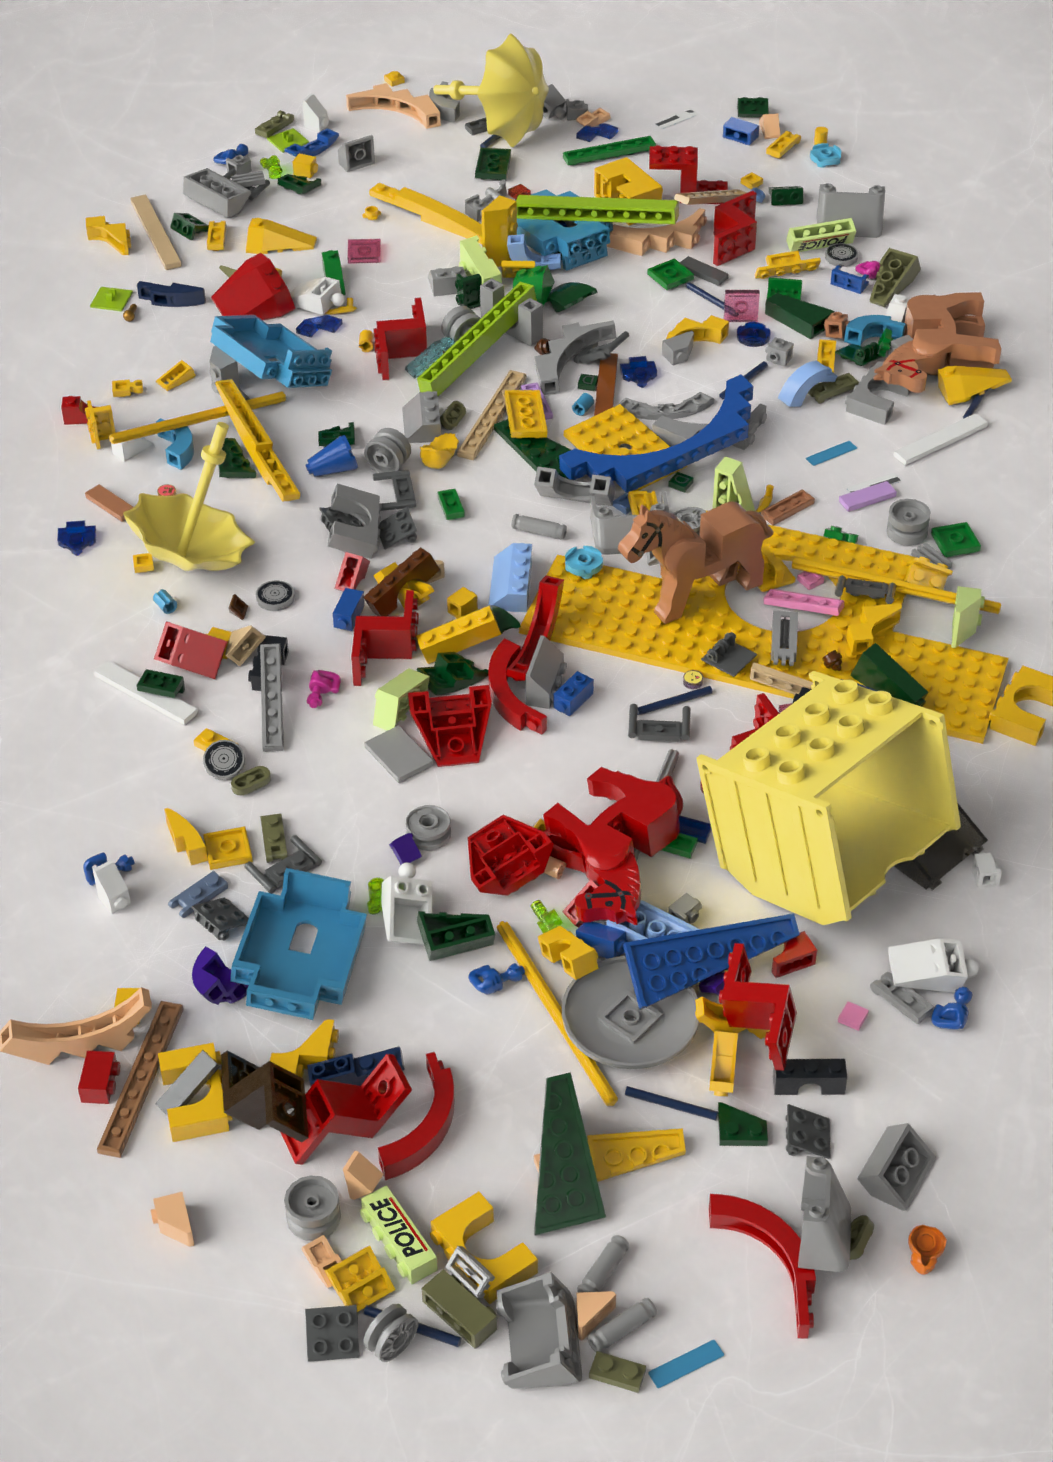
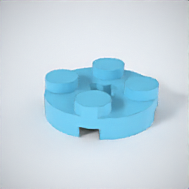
(825, 155)
(575, 565)

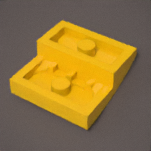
(360, 1279)

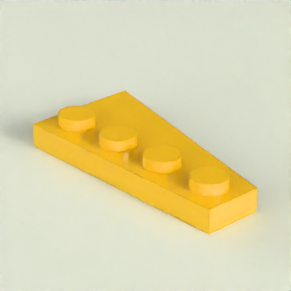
(630, 1151)

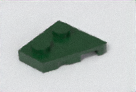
(298, 183)
(327, 436)
(740, 1128)

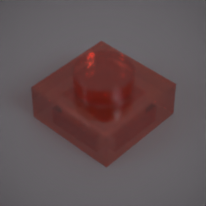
(518, 190)

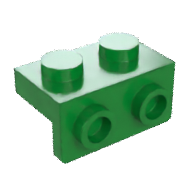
(786, 287)

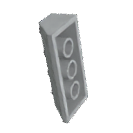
(215, 192)

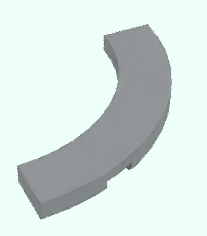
(688, 407)

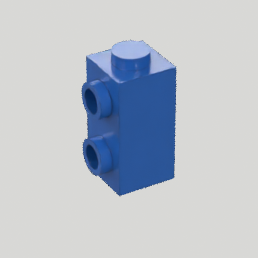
(348, 607)
(573, 693)
(603, 938)

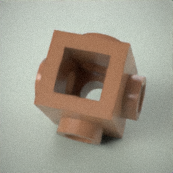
(836, 325)

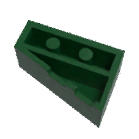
(454, 934)

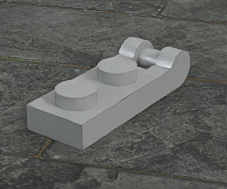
(902, 998)

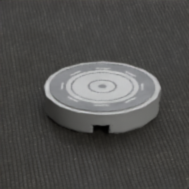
(841, 254)
(275, 595)
(224, 759)

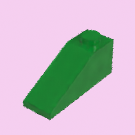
(332, 267)

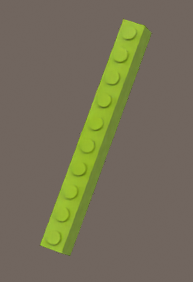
(597, 209)
(475, 341)

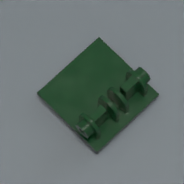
(860, 355)

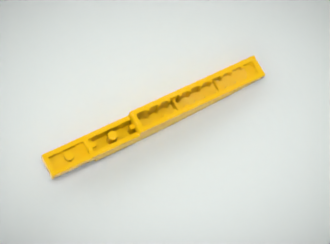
(431, 211)
(256, 441)

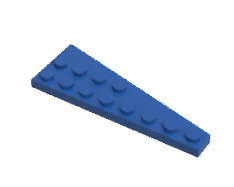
(684, 959)

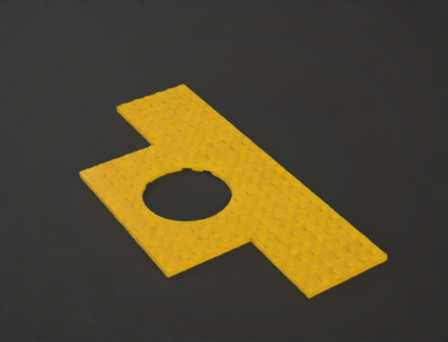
(617, 618)

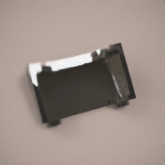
(944, 853)

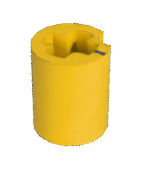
(821, 135)
(366, 340)

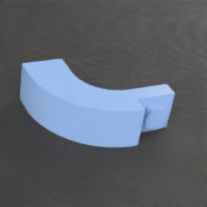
(519, 252)
(803, 380)

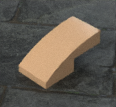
(593, 119)
(321, 1257)

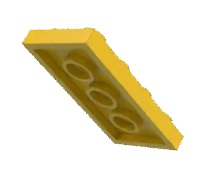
(525, 414)

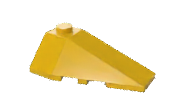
(268, 236)
(962, 382)

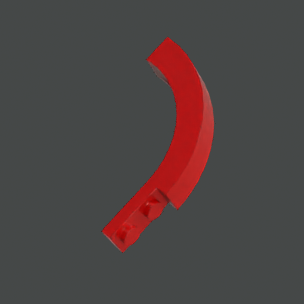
(765, 1226)

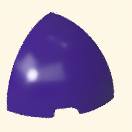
(214, 979)

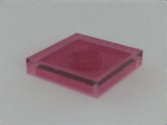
(364, 251)
(741, 305)

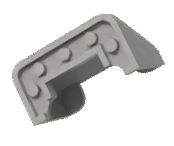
(863, 208)
(825, 1219)
(540, 1333)

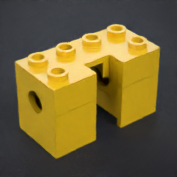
(625, 180)

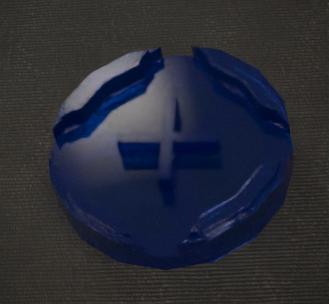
(753, 334)

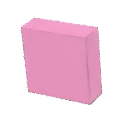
(810, 580)
(853, 1016)

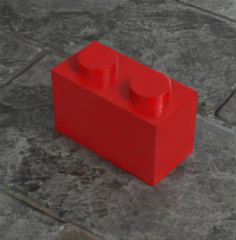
(98, 1077)

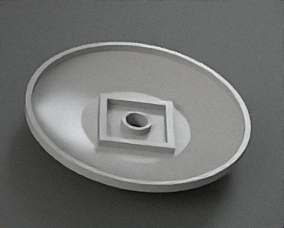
(596, 1021)

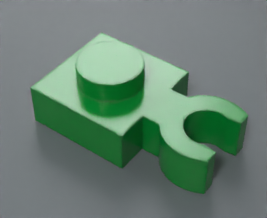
(885, 342)
(836, 533)

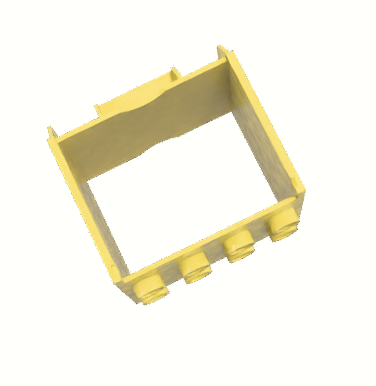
(831, 797)

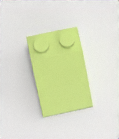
(966, 614)

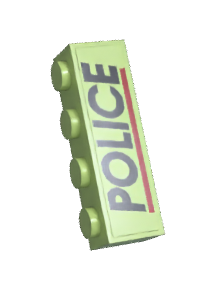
(821, 235)
(398, 1235)

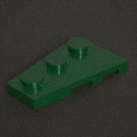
(235, 463)

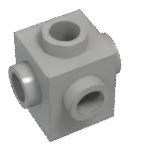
(779, 351)

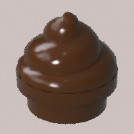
(542, 346)
(833, 660)

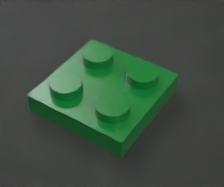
(670, 274)
(955, 539)

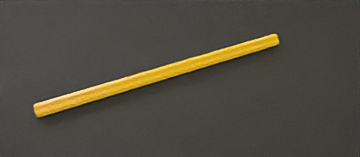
(191, 419)
(901, 586)
(555, 1011)

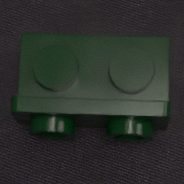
(752, 107)
(786, 195)
(187, 225)
(468, 290)
(161, 683)

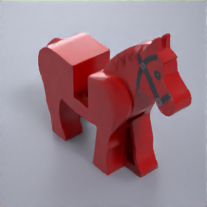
(604, 850)

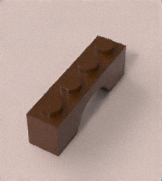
(383, 597)

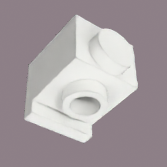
(986, 870)

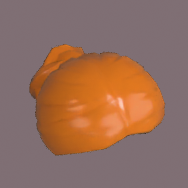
(926, 1247)

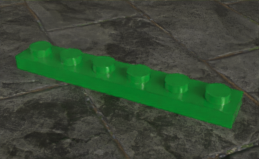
(608, 150)

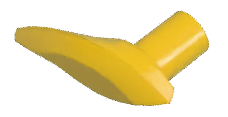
(343, 309)
(767, 499)

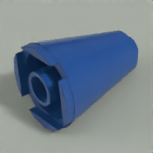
(332, 459)

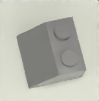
(357, 153)
(443, 280)
(223, 368)

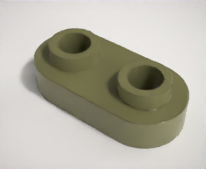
(452, 415)
(250, 780)
(861, 1231)

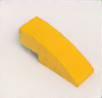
(185, 837)

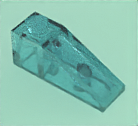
(429, 356)

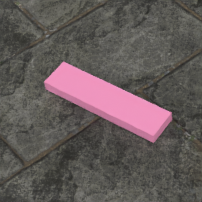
(804, 602)

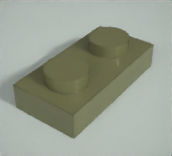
(617, 1371)

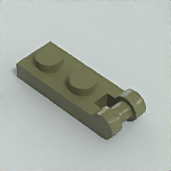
(274, 124)
(829, 389)
(273, 837)

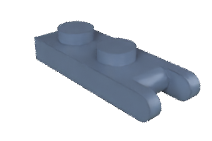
(198, 893)

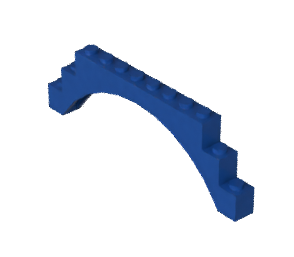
(638, 470)

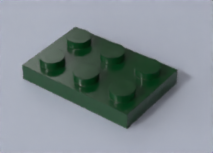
(493, 163)

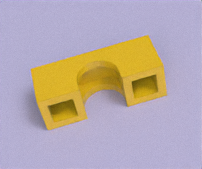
(576, 956)

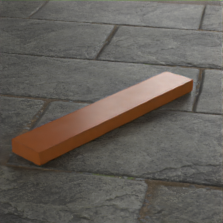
(606, 384)

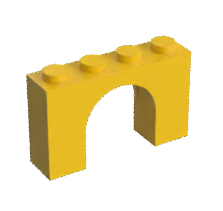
(1013, 721)
(205, 1116)
(468, 1218)

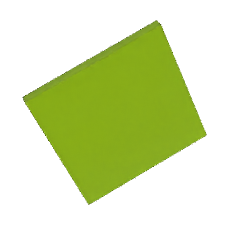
(286, 139)
(111, 298)

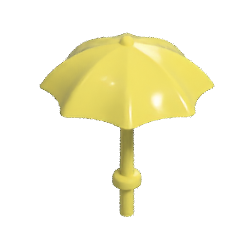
(510, 90)
(184, 528)

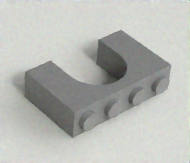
(530, 313)
(870, 406)
(553, 485)
(366, 508)

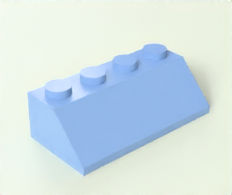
(512, 578)
(652, 923)

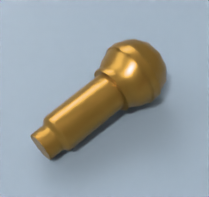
(129, 314)

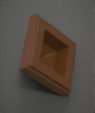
(238, 607)

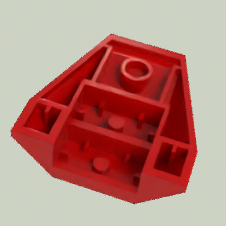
(254, 290)
(453, 724)
(507, 855)

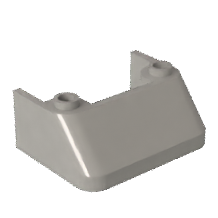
(611, 529)

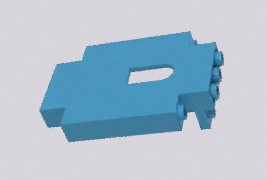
(577, 244)
(254, 342)
(290, 979)

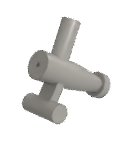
(492, 194)

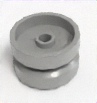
(458, 322)
(387, 450)
(908, 521)
(312, 1207)

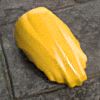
(439, 451)

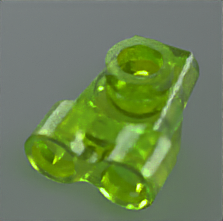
(273, 166)
(375, 891)
(547, 919)

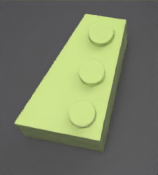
(476, 262)
(731, 484)
(393, 699)

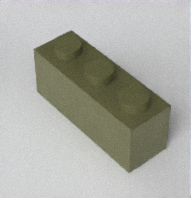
(459, 1308)

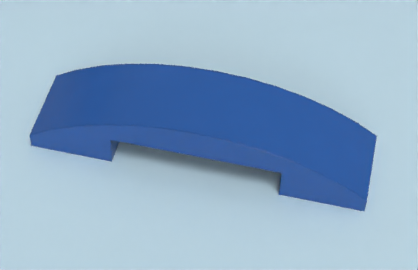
(324, 141)

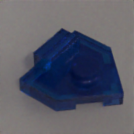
(638, 370)
(76, 536)

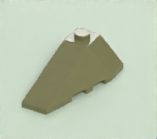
(895, 274)

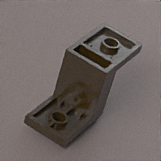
(264, 1096)

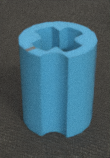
(582, 405)
(165, 601)

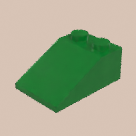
(540, 278)

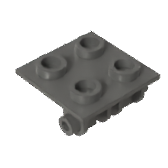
(329, 516)
(397, 528)
(728, 655)
(219, 917)
(807, 1132)
(332, 1333)

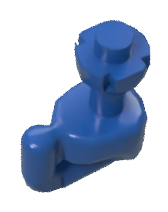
(220, 158)
(123, 864)
(493, 979)
(954, 1014)

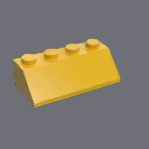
(498, 222)
(459, 633)

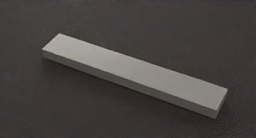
(271, 697)

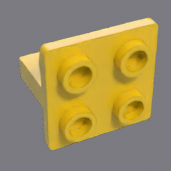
(99, 423)
(775, 572)
(927, 573)

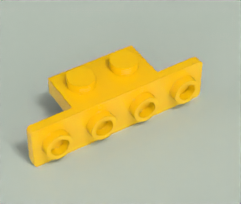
(786, 263)

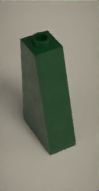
(797, 314)
(883, 673)

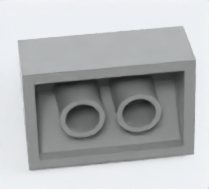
(422, 418)
(544, 674)
(897, 1166)

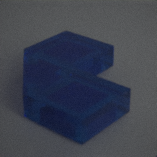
(604, 130)
(310, 326)

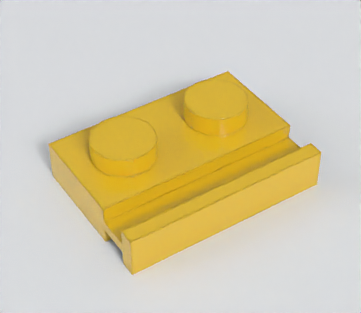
(639, 498)

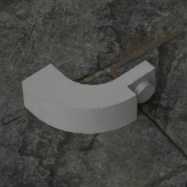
(448, 108)

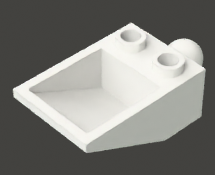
(318, 295)
(402, 907)
(931, 965)

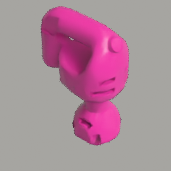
(869, 268)
(321, 684)

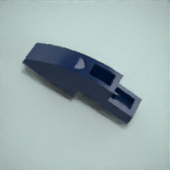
(171, 296)
(349, 1069)

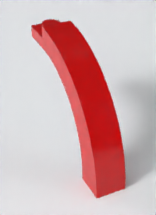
(542, 625)
(502, 697)
(428, 1135)

